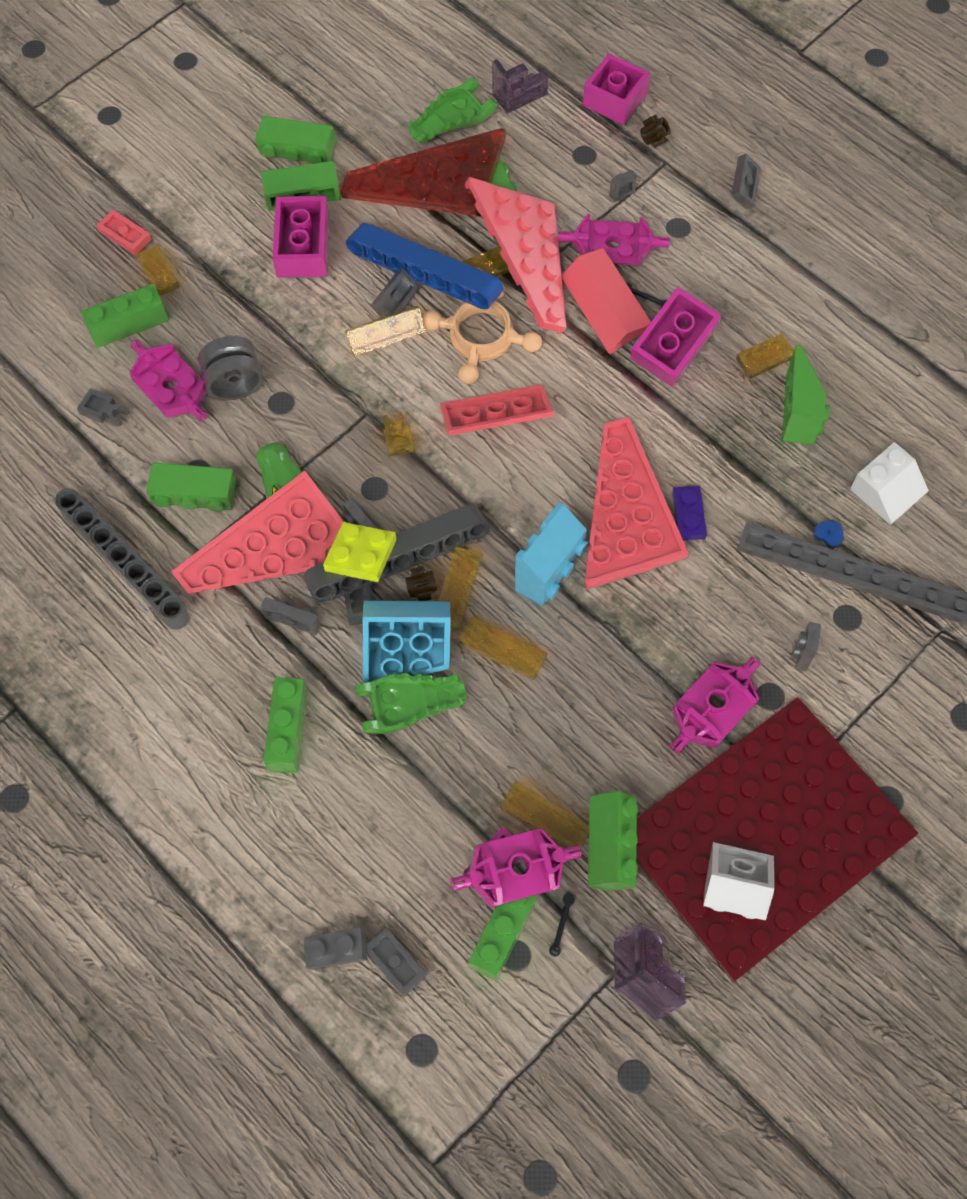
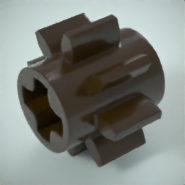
(655, 130)
(421, 584)

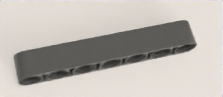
(410, 549)
(128, 567)

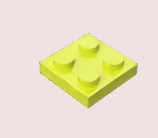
(360, 552)

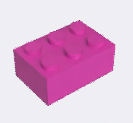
(301, 236)
(675, 337)

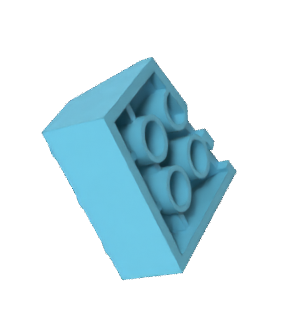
(549, 555)
(405, 638)

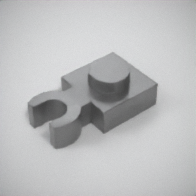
(101, 406)

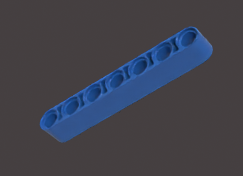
(425, 266)

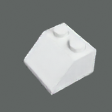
(890, 483)
(739, 881)

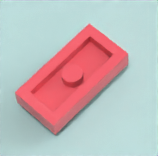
(124, 232)

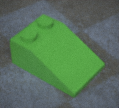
(803, 401)

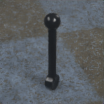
(646, 296)
(568, 900)

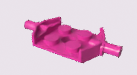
(634, 239)
(163, 365)
(709, 725)
(493, 874)

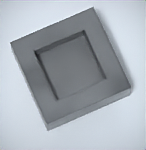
(623, 185)

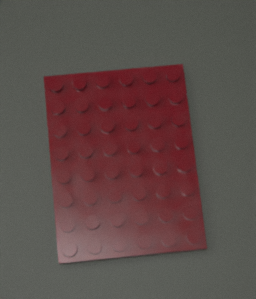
(780, 795)

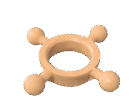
(474, 352)

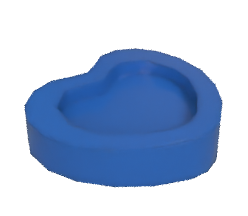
(830, 533)

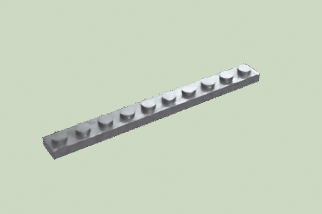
(854, 572)

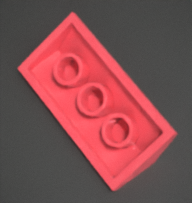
(605, 299)
(495, 409)

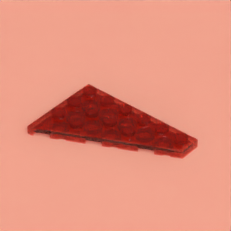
(431, 176)

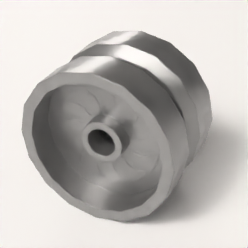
(230, 368)

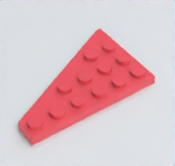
(529, 247)
(630, 515)
(271, 541)

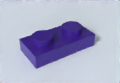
(689, 512)

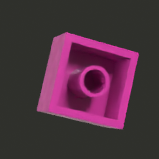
(616, 89)

